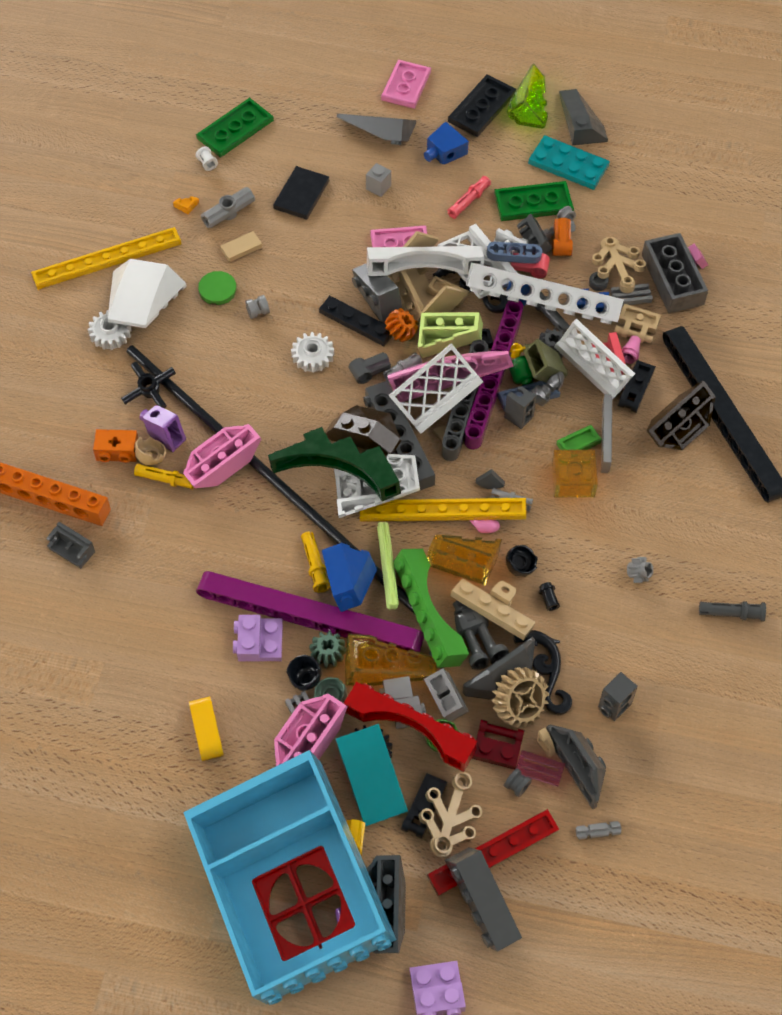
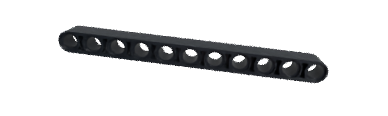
(726, 415)

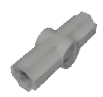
(227, 207)

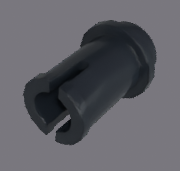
(549, 596)

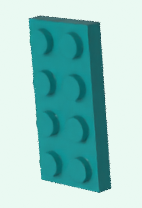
(569, 162)

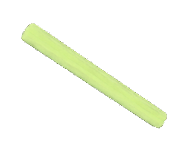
(387, 565)

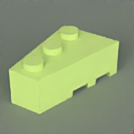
(444, 328)

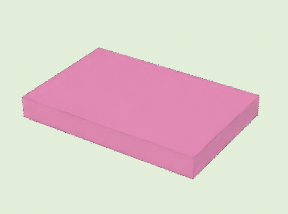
(406, 84)
(394, 236)

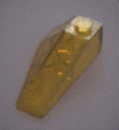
(375, 661)

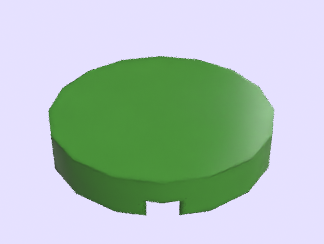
(217, 287)

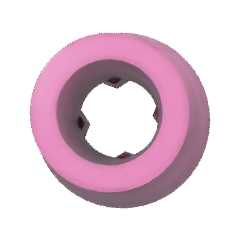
(631, 350)

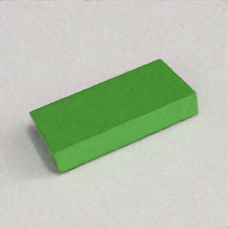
(580, 440)

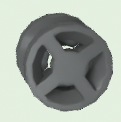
(517, 782)

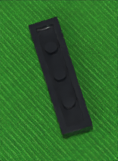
(355, 320)

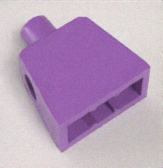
(164, 427)

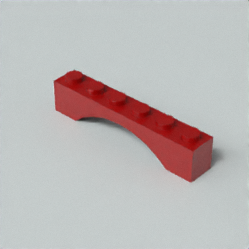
(369, 705)

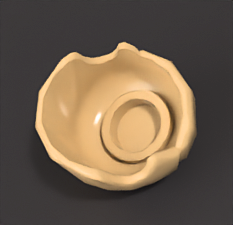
(149, 451)

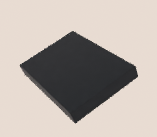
(301, 192)

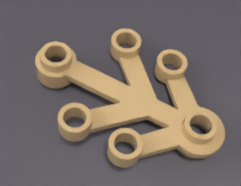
(611, 246)
(448, 817)

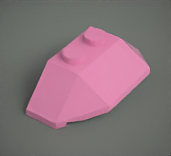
(221, 456)
(310, 728)

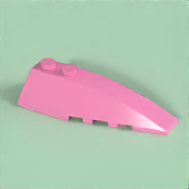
(481, 362)

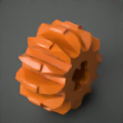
(401, 325)

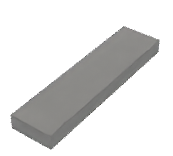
(606, 446)

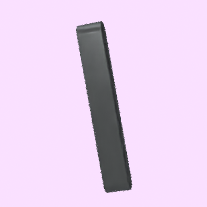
(457, 422)

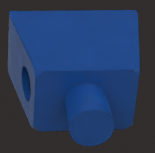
(446, 145)

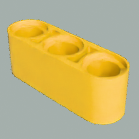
(206, 728)

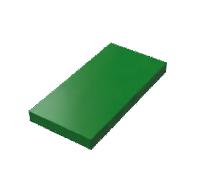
(235, 127)
(536, 199)

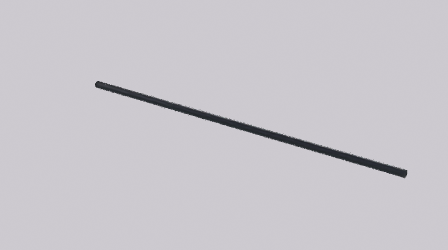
(259, 466)

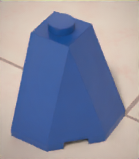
(349, 574)

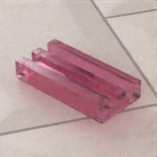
(539, 776)

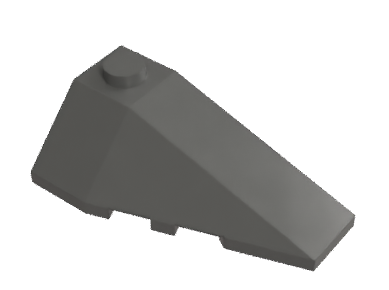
(581, 120)

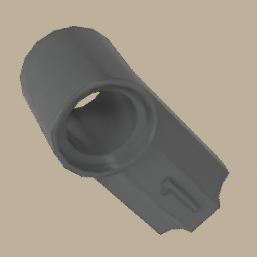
(365, 369)

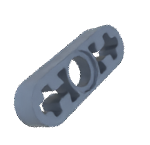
(508, 257)

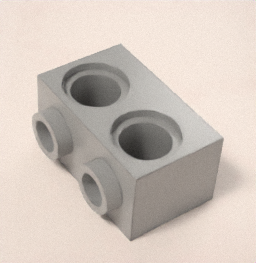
(446, 695)

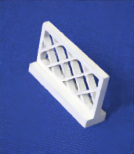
(478, 238)
(593, 368)
(444, 403)

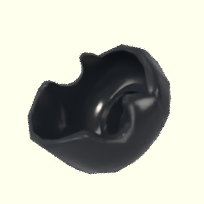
(521, 560)
(304, 672)

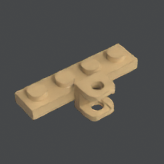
(494, 606)

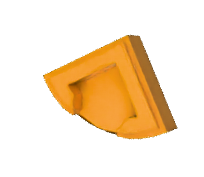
(187, 204)

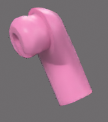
(486, 526)

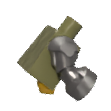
(545, 366)

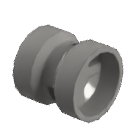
(257, 306)

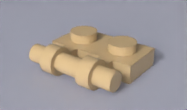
(639, 319)

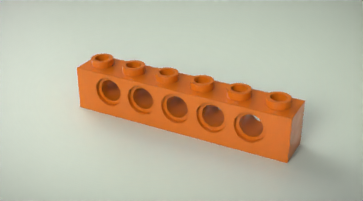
(53, 494)

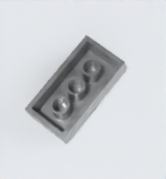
(674, 273)

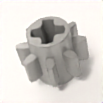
(640, 569)

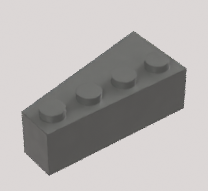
(483, 898)

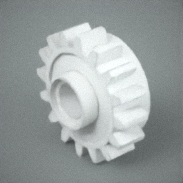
(108, 334)
(312, 352)

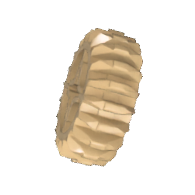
(510, 706)

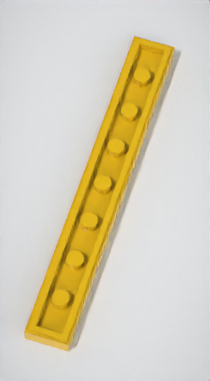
(106, 258)
(447, 510)

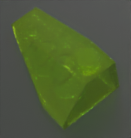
(528, 101)

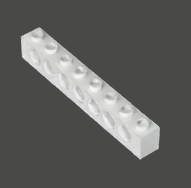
(611, 304)

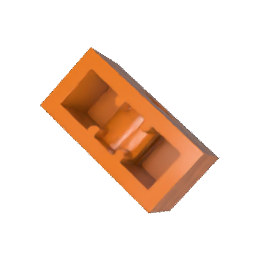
(115, 445)

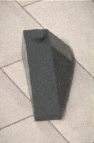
(385, 128)

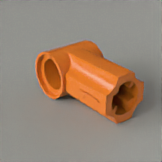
(562, 241)

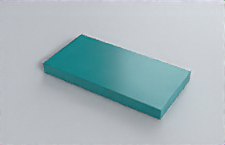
(371, 775)

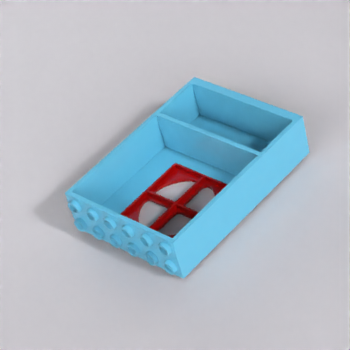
(269, 831)

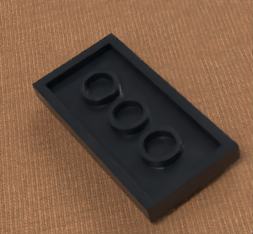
(481, 105)

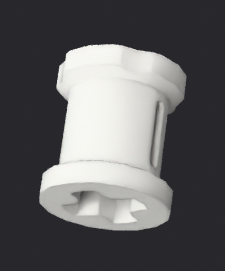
(205, 156)

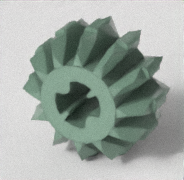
(333, 648)

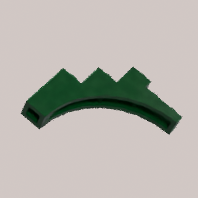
(342, 455)

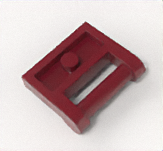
(497, 751)

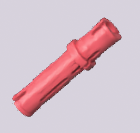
(473, 193)

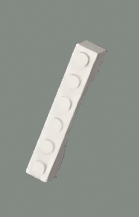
(388, 260)

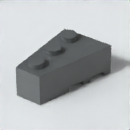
(378, 291)

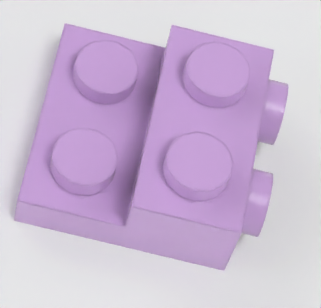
(258, 638)
(437, 989)

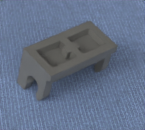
(534, 233)
(520, 409)
(70, 545)

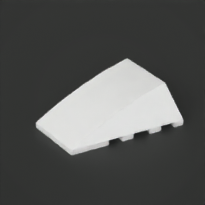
(141, 291)
(356, 495)

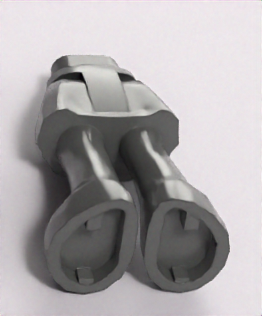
(469, 624)

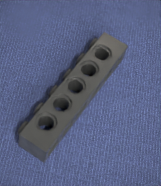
(379, 395)

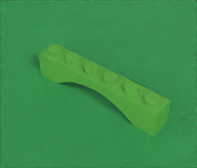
(444, 642)

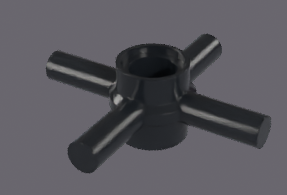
(145, 379)

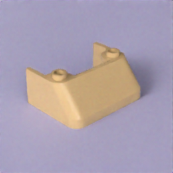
(413, 285)

